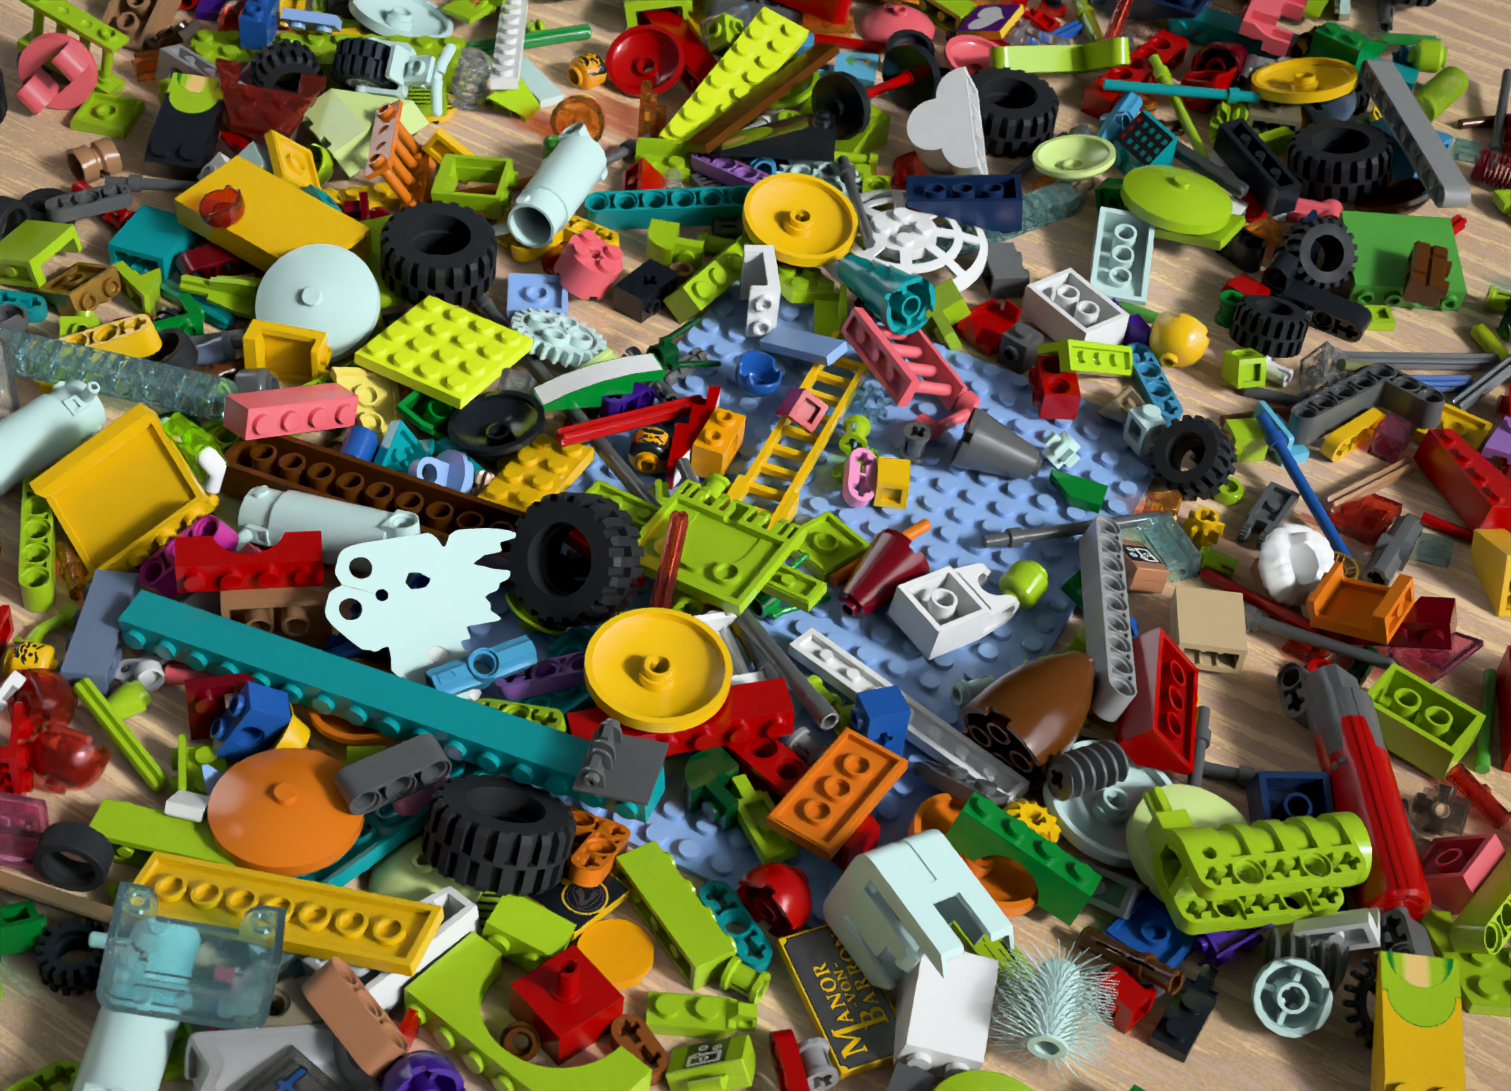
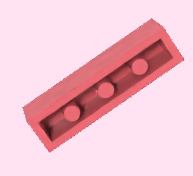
(290, 410)

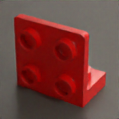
(16, 758)

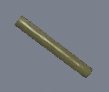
(1353, 365)

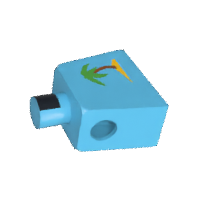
(859, 65)

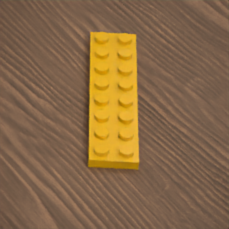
(320, 917)

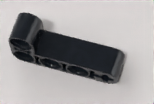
(1330, 312)

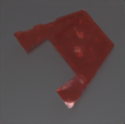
(258, 109)

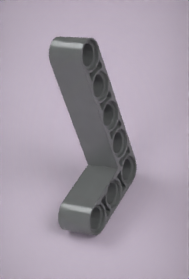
(1358, 393)

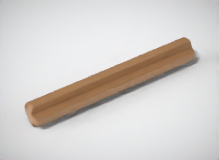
(1369, 484)

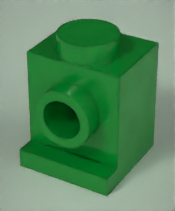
(1108, 194)
(20, 928)

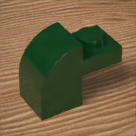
(708, 785)

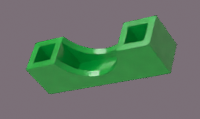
(1061, 879)

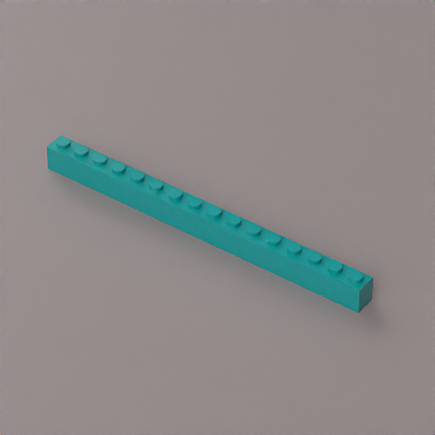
(369, 697)

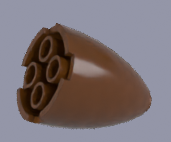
(1033, 712)

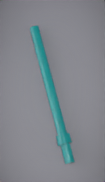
(1231, 95)

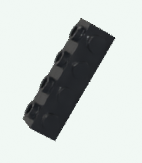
(1257, 166)

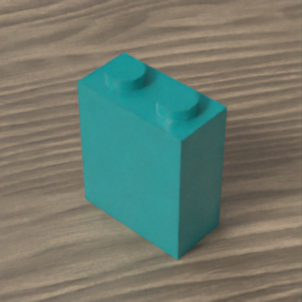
(151, 242)

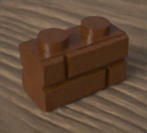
(1426, 274)

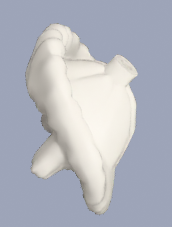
(1293, 562)

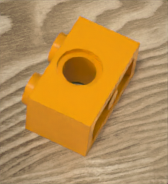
(718, 443)

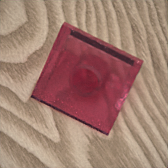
(1435, 663)

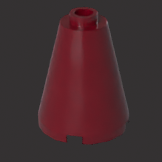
(1220, 57)
(879, 572)

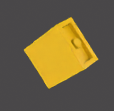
(286, 351)

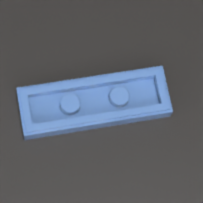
(803, 345)

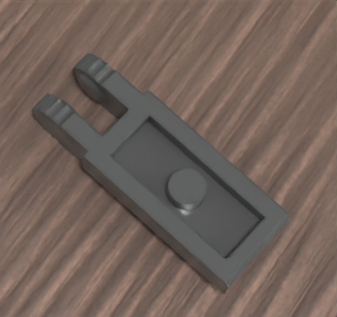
(1269, 512)

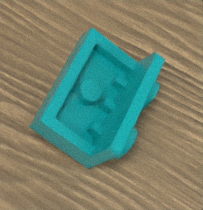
(401, 448)

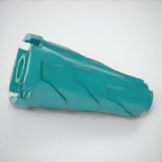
(891, 294)

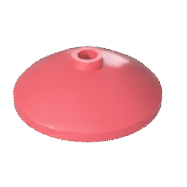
(886, 19)
(968, 52)

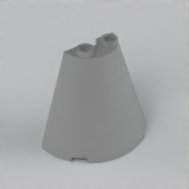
(233, 1057)

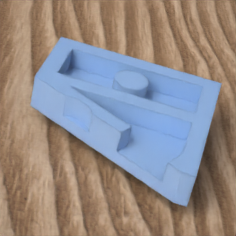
(311, 21)

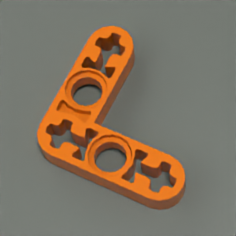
(600, 845)

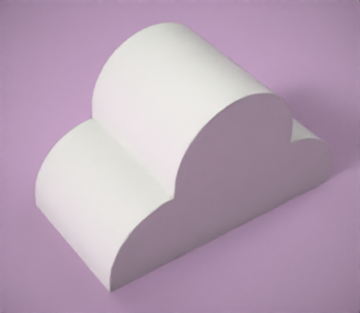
(949, 127)

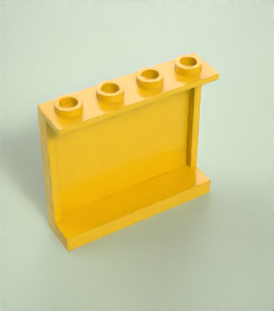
(123, 493)

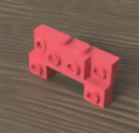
(1261, 20)

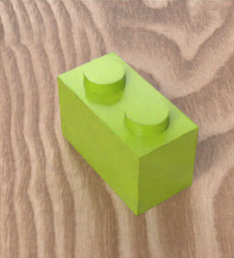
(526, 931)

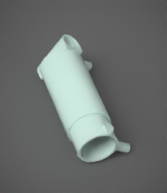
(556, 189)
(48, 430)
(272, 512)
(124, 1048)

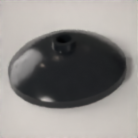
(497, 423)

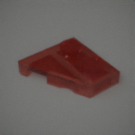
(1366, 518)

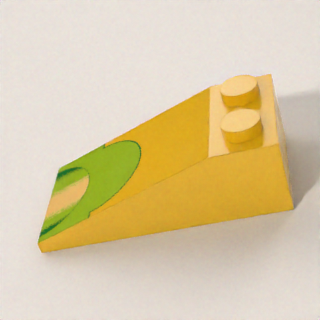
(1417, 1024)

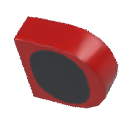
(1053, 8)

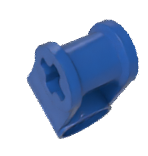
(360, 443)

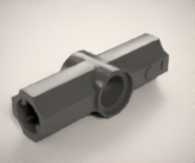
(1393, 550)

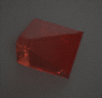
(1304, 652)

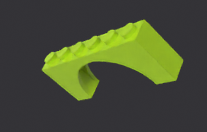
(450, 1007)

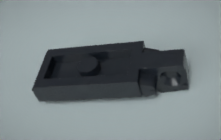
(1186, 1015)

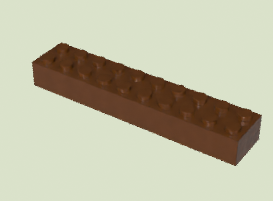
(306, 467)

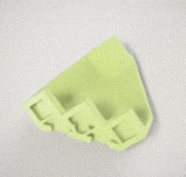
(345, 124)

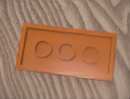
(836, 793)

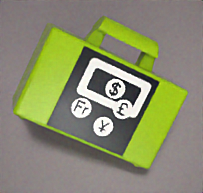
(713, 1065)

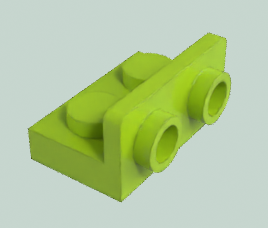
(665, 155)
(189, 762)

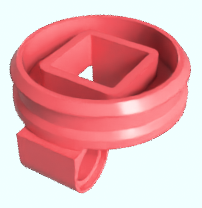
(70, 59)

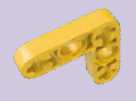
(574, 226)

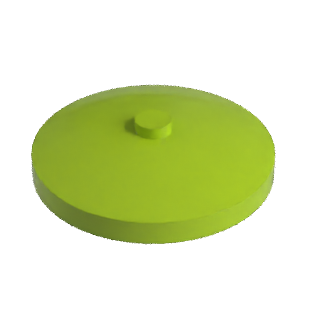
(1176, 199)

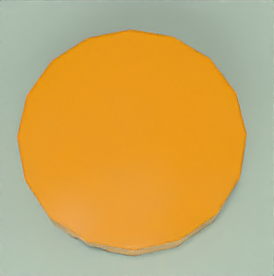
(619, 951)

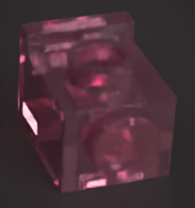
(1390, 438)

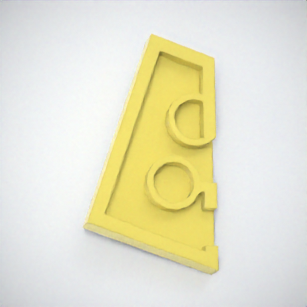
(376, 397)

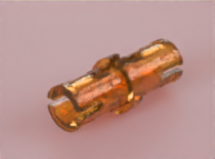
(71, 569)

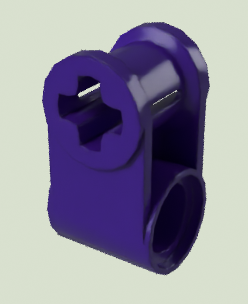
(640, 397)

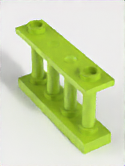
(89, 31)

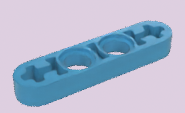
(1155, 384)

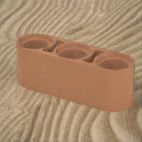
(355, 1017)

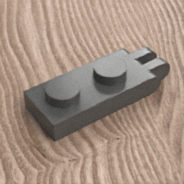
(957, 783)

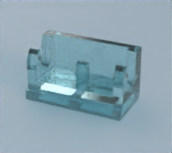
(1171, 546)

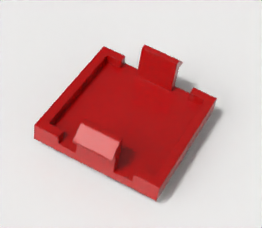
(987, 324)

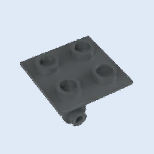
(620, 765)

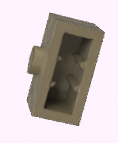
(1272, 115)

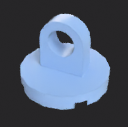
(447, 469)

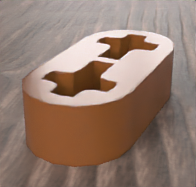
(645, 1044)

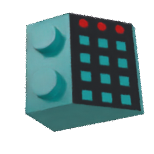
(1144, 143)

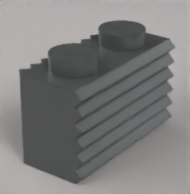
(1004, 271)

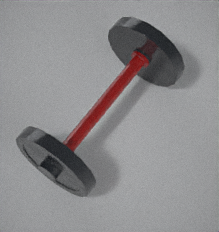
(908, 77)

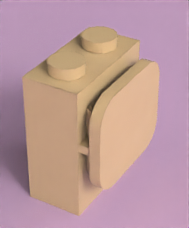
(1209, 628)

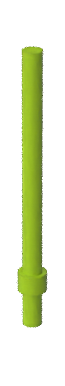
(1163, 76)

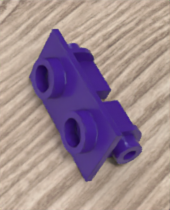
(1220, 945)

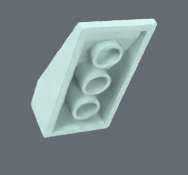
(1122, 256)

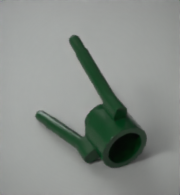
(669, 353)

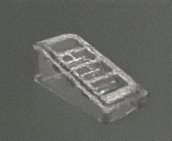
(516, 380)

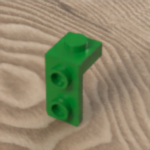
(191, 319)

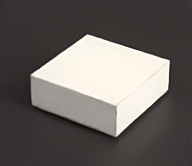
(187, 806)

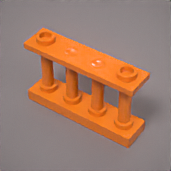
(420, 167)

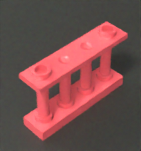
(892, 371)

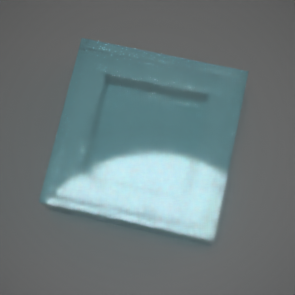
(1466, 150)
(1434, 550)

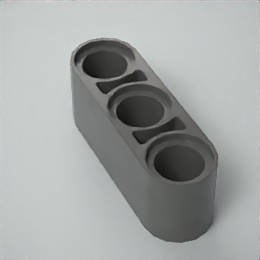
(392, 774)

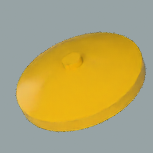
(1305, 80)
(802, 218)
(658, 670)

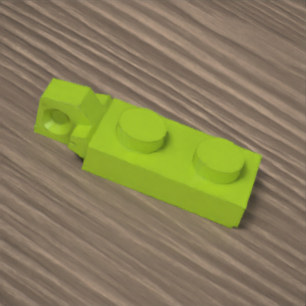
(751, 816)
(698, 1015)

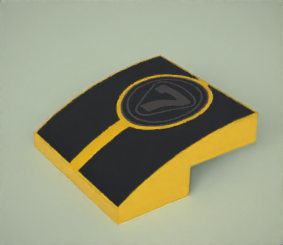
(582, 904)

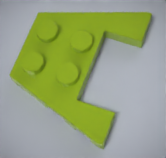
(1483, 977)

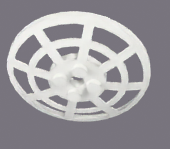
(913, 235)

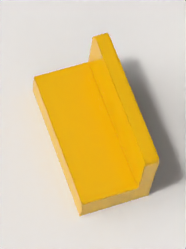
(441, 143)

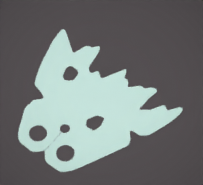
(422, 617)

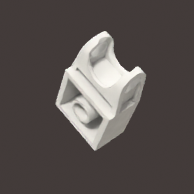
(949, 609)

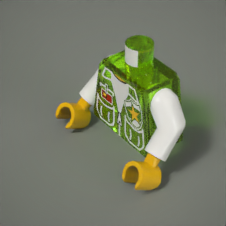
(200, 454)

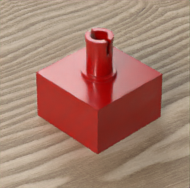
(566, 1003)

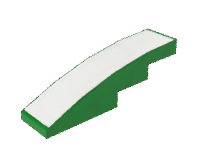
(588, 384)

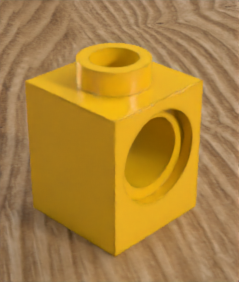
(892, 483)

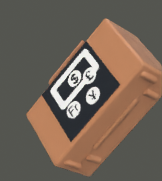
(1143, 568)

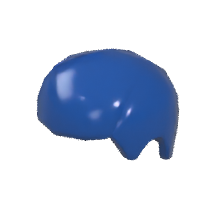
(757, 374)

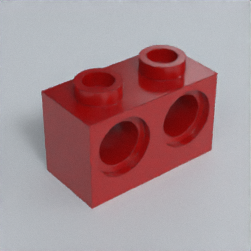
(1054, 391)

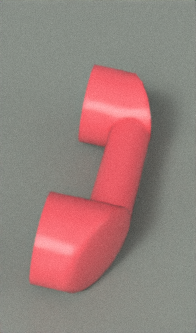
(964, 407)

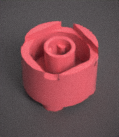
(588, 265)

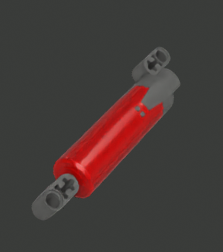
(1363, 783)

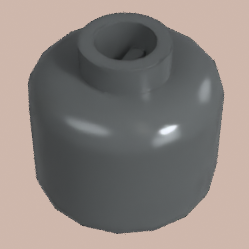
(255, 380)

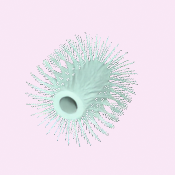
(1053, 1008)

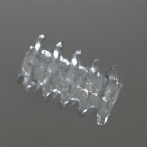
(470, 79)

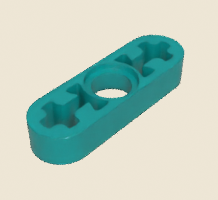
(736, 912)

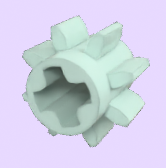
(1061, 449)

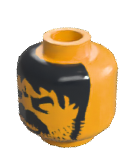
(587, 71)
(650, 450)

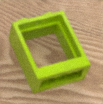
(476, 169)

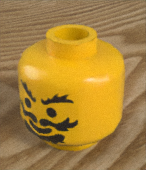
(28, 655)

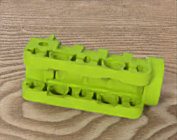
(1253, 865)

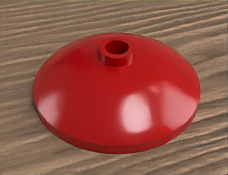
(643, 49)

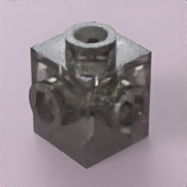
(1454, 813)

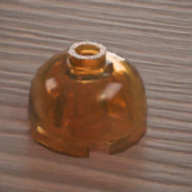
(579, 109)

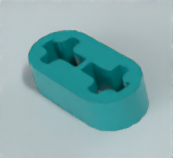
(33, 303)

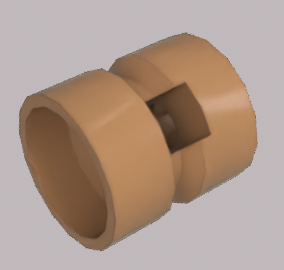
(91, 163)

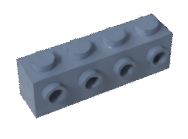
(97, 640)

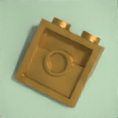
(81, 287)

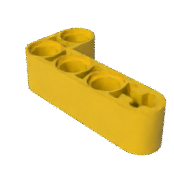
(128, 336)

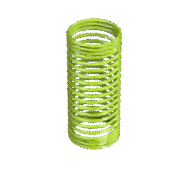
(1437, 100)

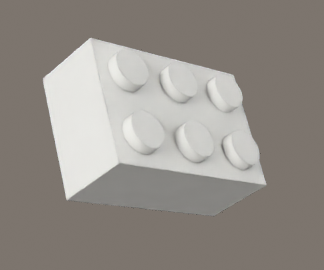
(1074, 310)

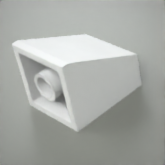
(945, 1020)

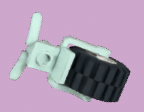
(389, 69)

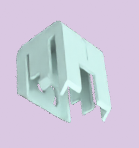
(927, 890)

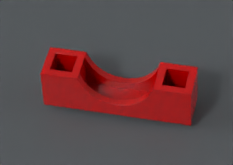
(208, 567)

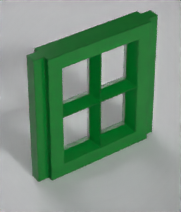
(1399, 38)

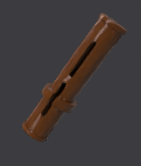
(1163, 975)

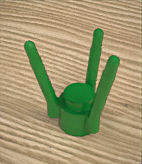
(768, 605)

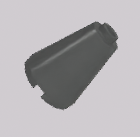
(994, 449)

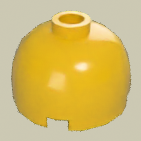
(1178, 340)

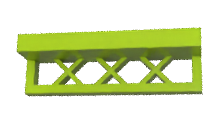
(1091, 357)

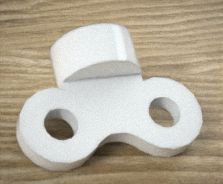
(145, 669)

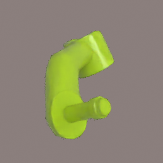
(41, 630)

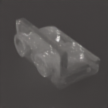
(1319, 370)

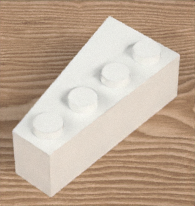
(388, 988)

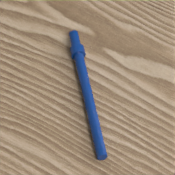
(1277, 442)

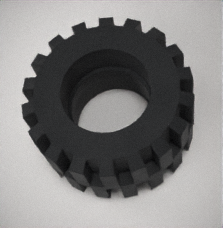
(280, 60)
(1336, 246)
(1269, 326)
(1177, 441)

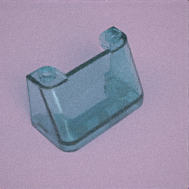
(189, 967)

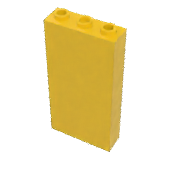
(275, 217)

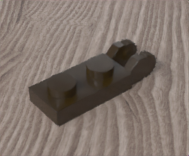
(173, 35)

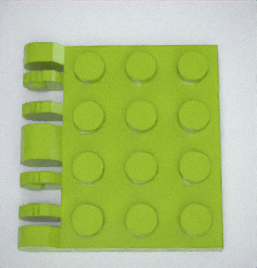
(725, 548)

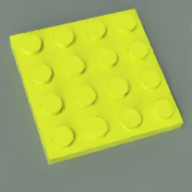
(443, 351)

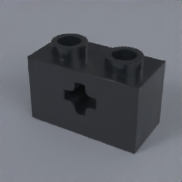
(644, 289)

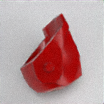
(1206, 79)

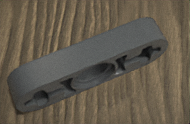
(88, 202)

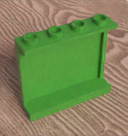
(1383, 253)

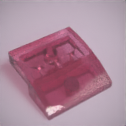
(20, 829)

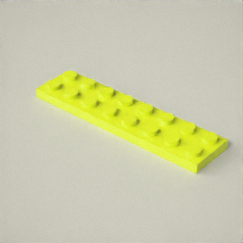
(750, 62)

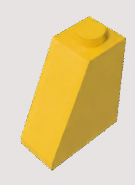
(1492, 563)

